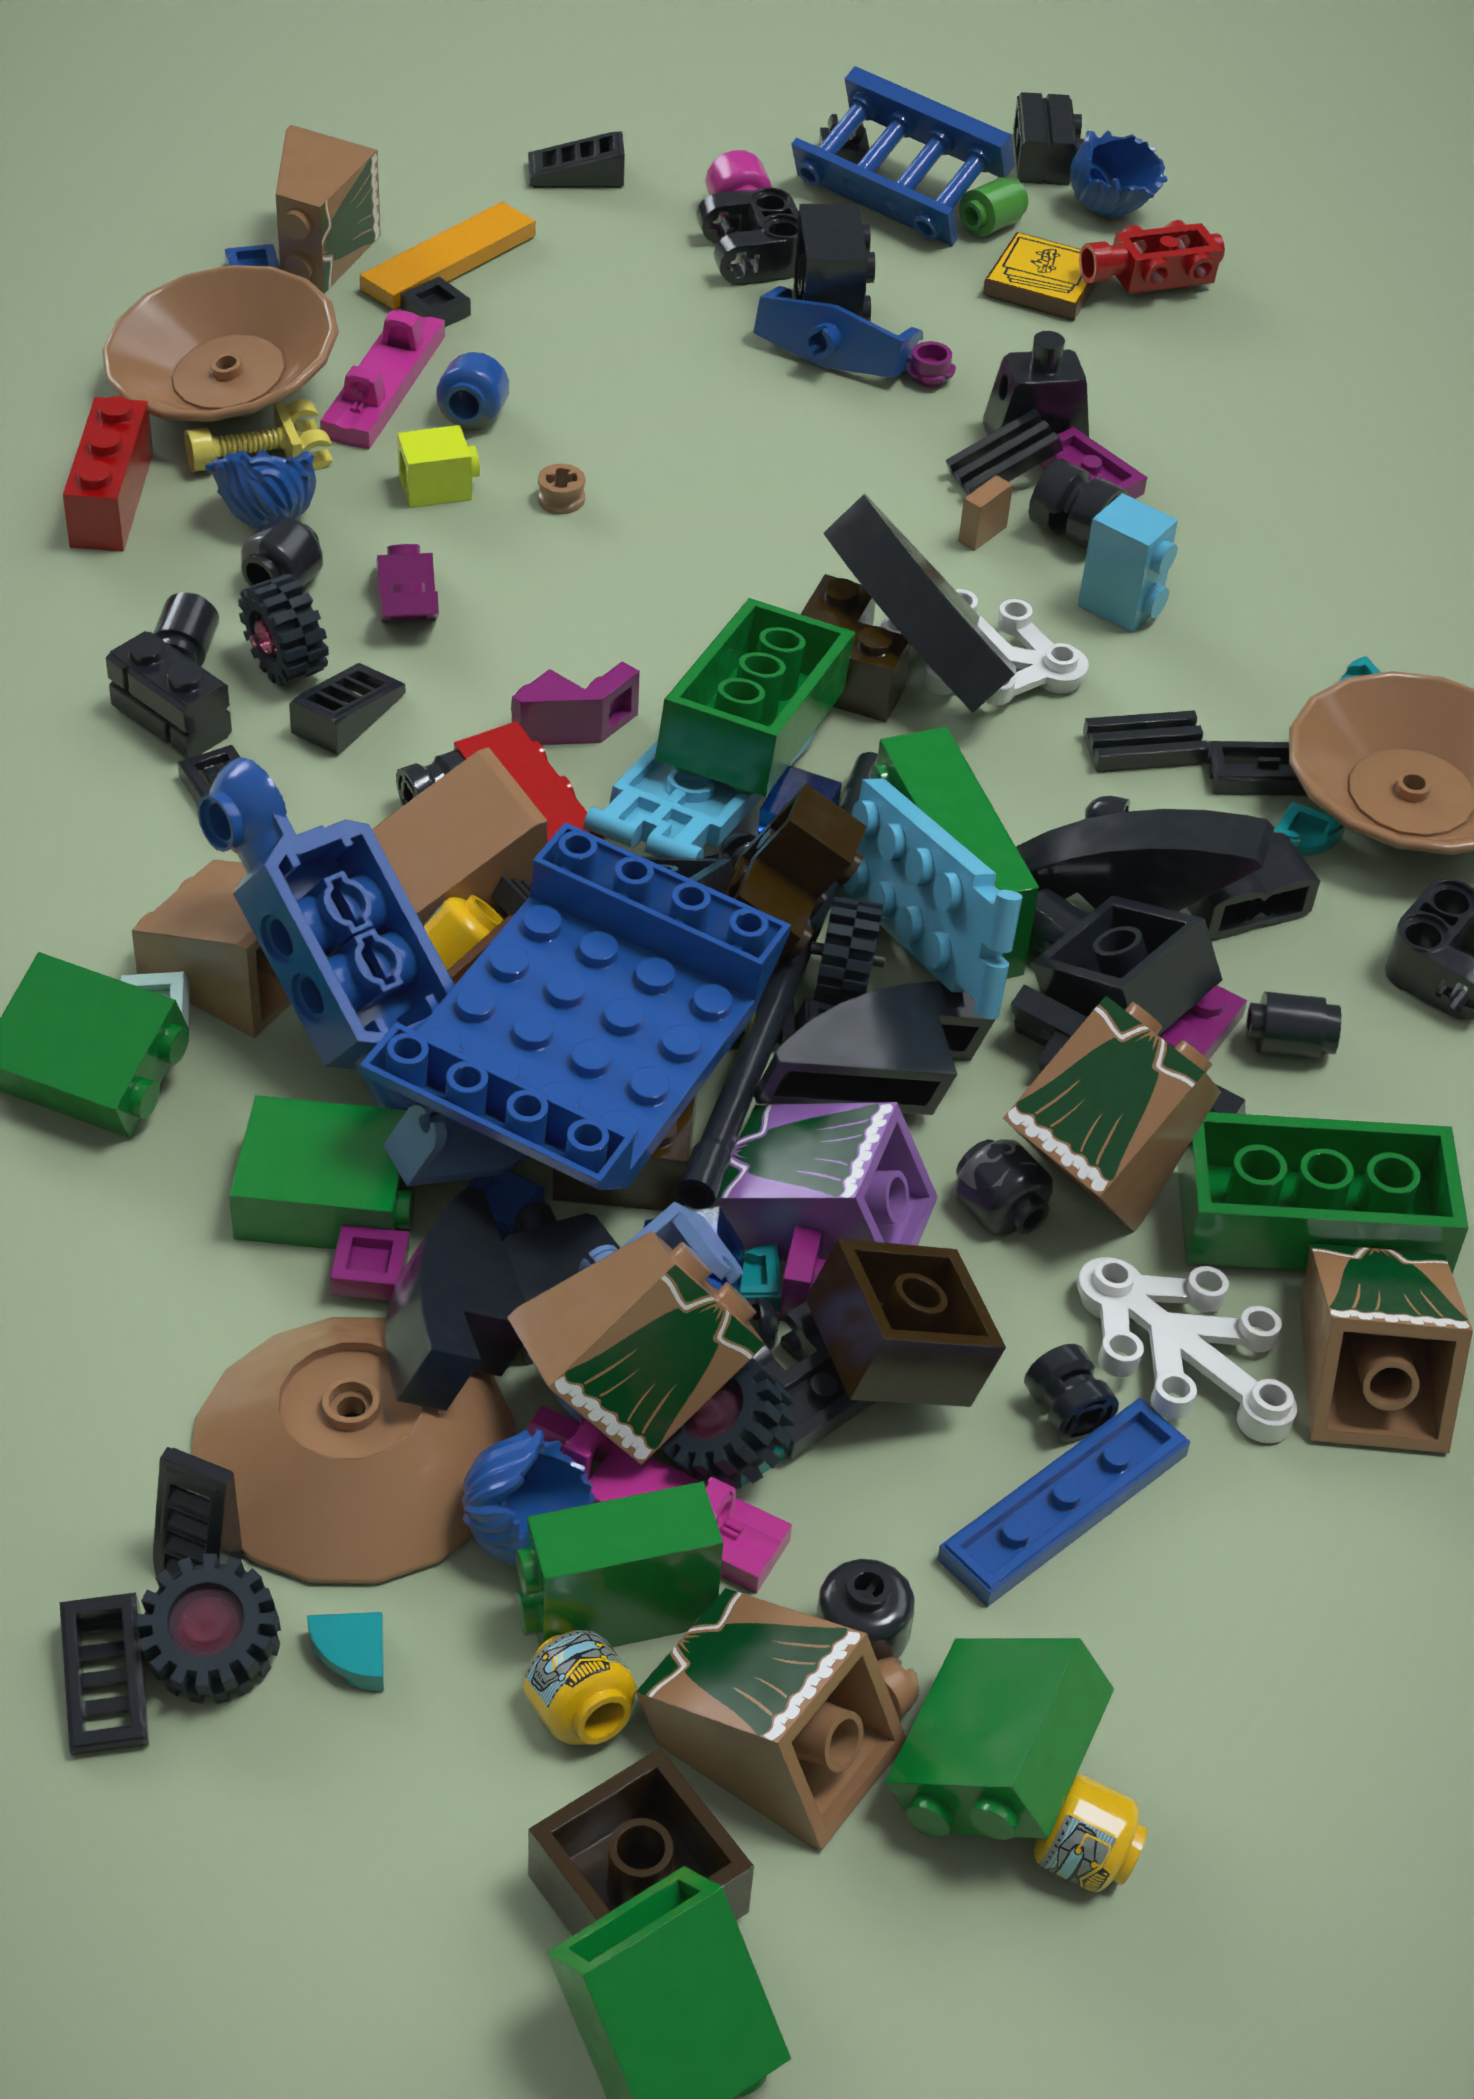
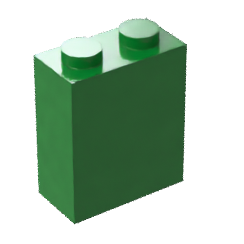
(88, 1044)
(316, 1169)
(621, 1567)
(1000, 1737)
(670, 1996)

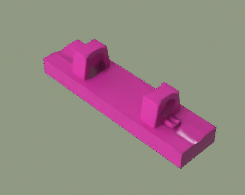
(382, 378)
(749, 1535)

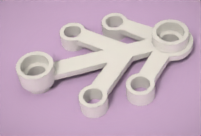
(1051, 666)
(1118, 1291)

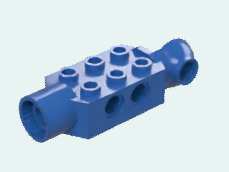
(327, 921)

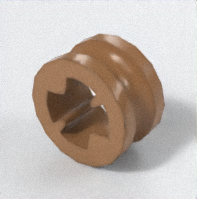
(561, 488)

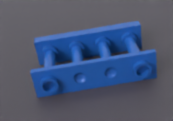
(912, 116)

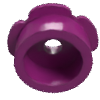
(931, 364)

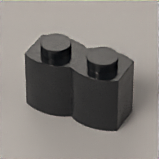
(1270, 896)

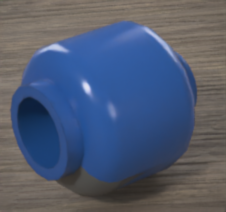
(472, 390)

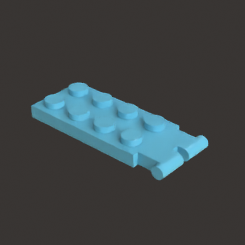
(671, 809)
(934, 896)

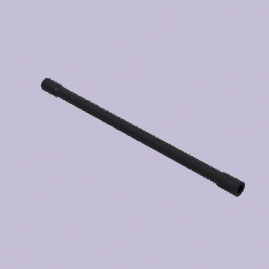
(711, 1155)

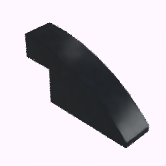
(920, 603)
(1149, 855)
(878, 1050)
(453, 1306)

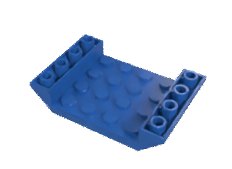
(590, 1012)

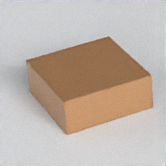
(985, 512)

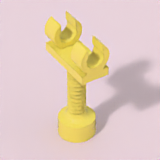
(286, 435)

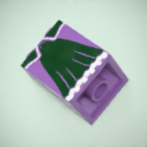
(828, 1171)

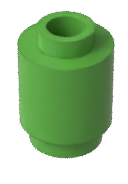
(993, 206)

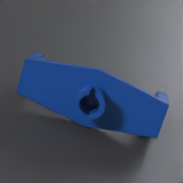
(833, 335)

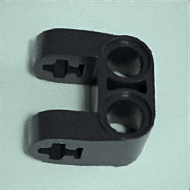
(756, 223)
(1430, 948)

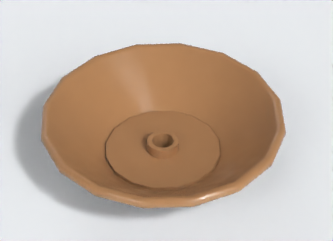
(220, 343)
(1391, 759)
(336, 1491)

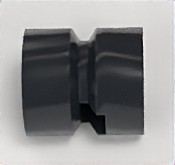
(1069, 501)

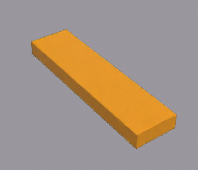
(449, 253)

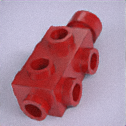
(1158, 258)

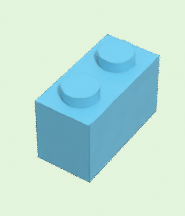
(1128, 563)

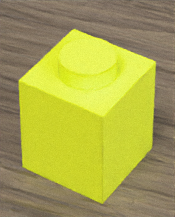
(436, 466)

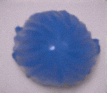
(1115, 174)
(264, 485)
(518, 1481)

